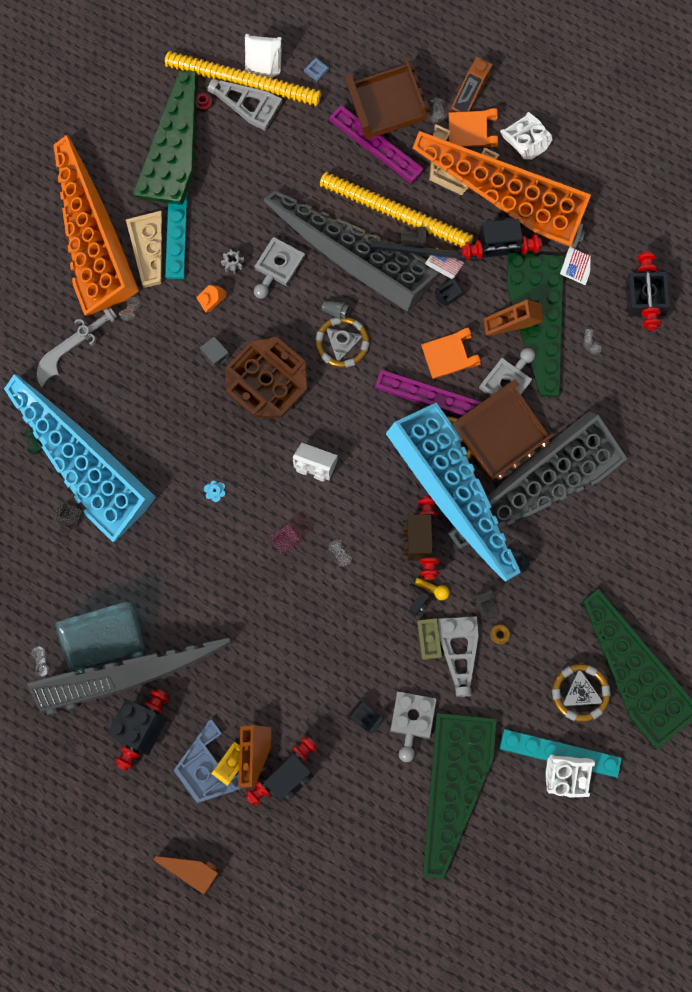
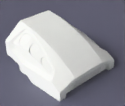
(263, 55)
(528, 136)
(568, 776)

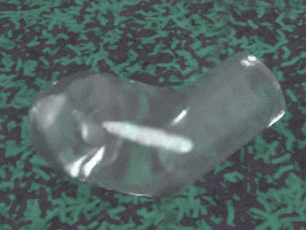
(592, 347)

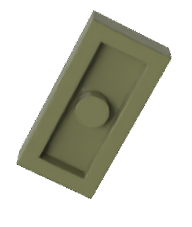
(429, 639)

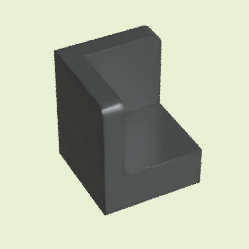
(214, 352)

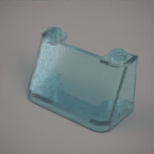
(101, 636)

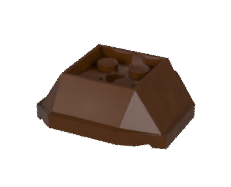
(262, 360)

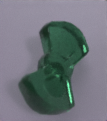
(33, 447)

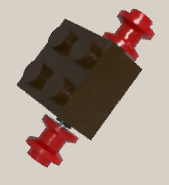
(419, 538)

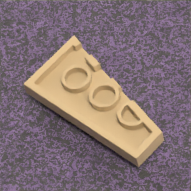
(147, 246)

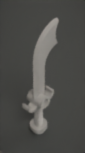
(48, 365)

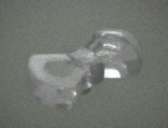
(437, 105)
(132, 304)
(336, 548)
(39, 655)

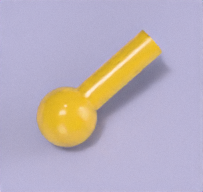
(441, 592)

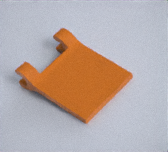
(470, 128)
(448, 354)

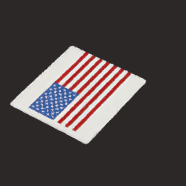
(444, 265)
(576, 266)

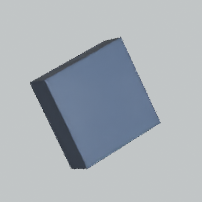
(316, 69)

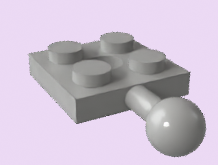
(280, 273)
(506, 371)
(402, 724)

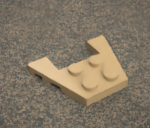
(440, 176)

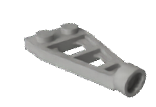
(265, 110)
(459, 628)

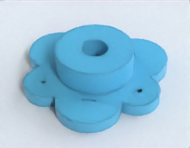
(215, 496)

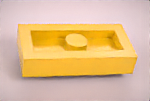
(228, 765)

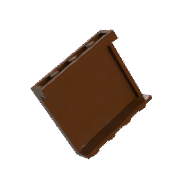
(388, 100)
(501, 431)

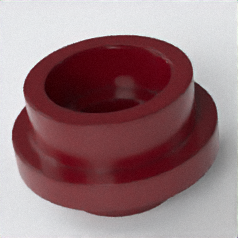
(203, 105)

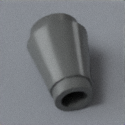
(336, 309)

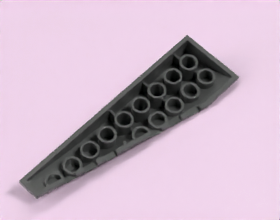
(571, 460)

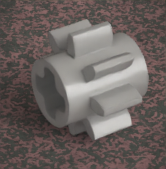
(231, 256)

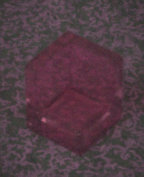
(285, 539)

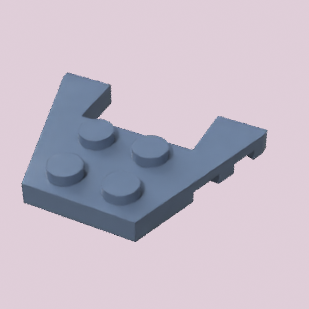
(198, 764)

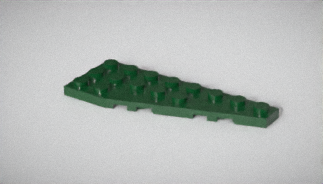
(171, 155)
(539, 280)
(646, 687)
(459, 768)

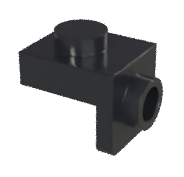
(365, 717)

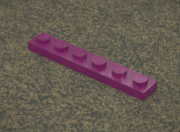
(377, 145)
(424, 393)

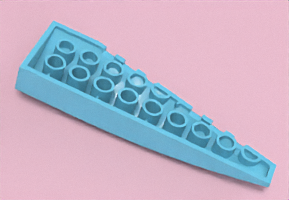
(441, 466)
(97, 479)

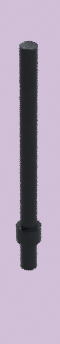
(420, 250)

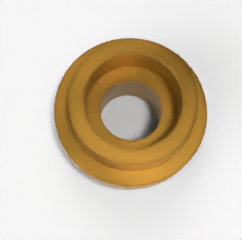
(502, 628)

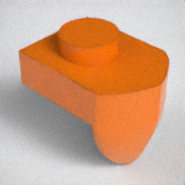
(211, 297)

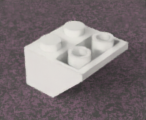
(314, 461)

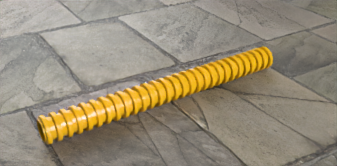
(243, 78)
(395, 210)

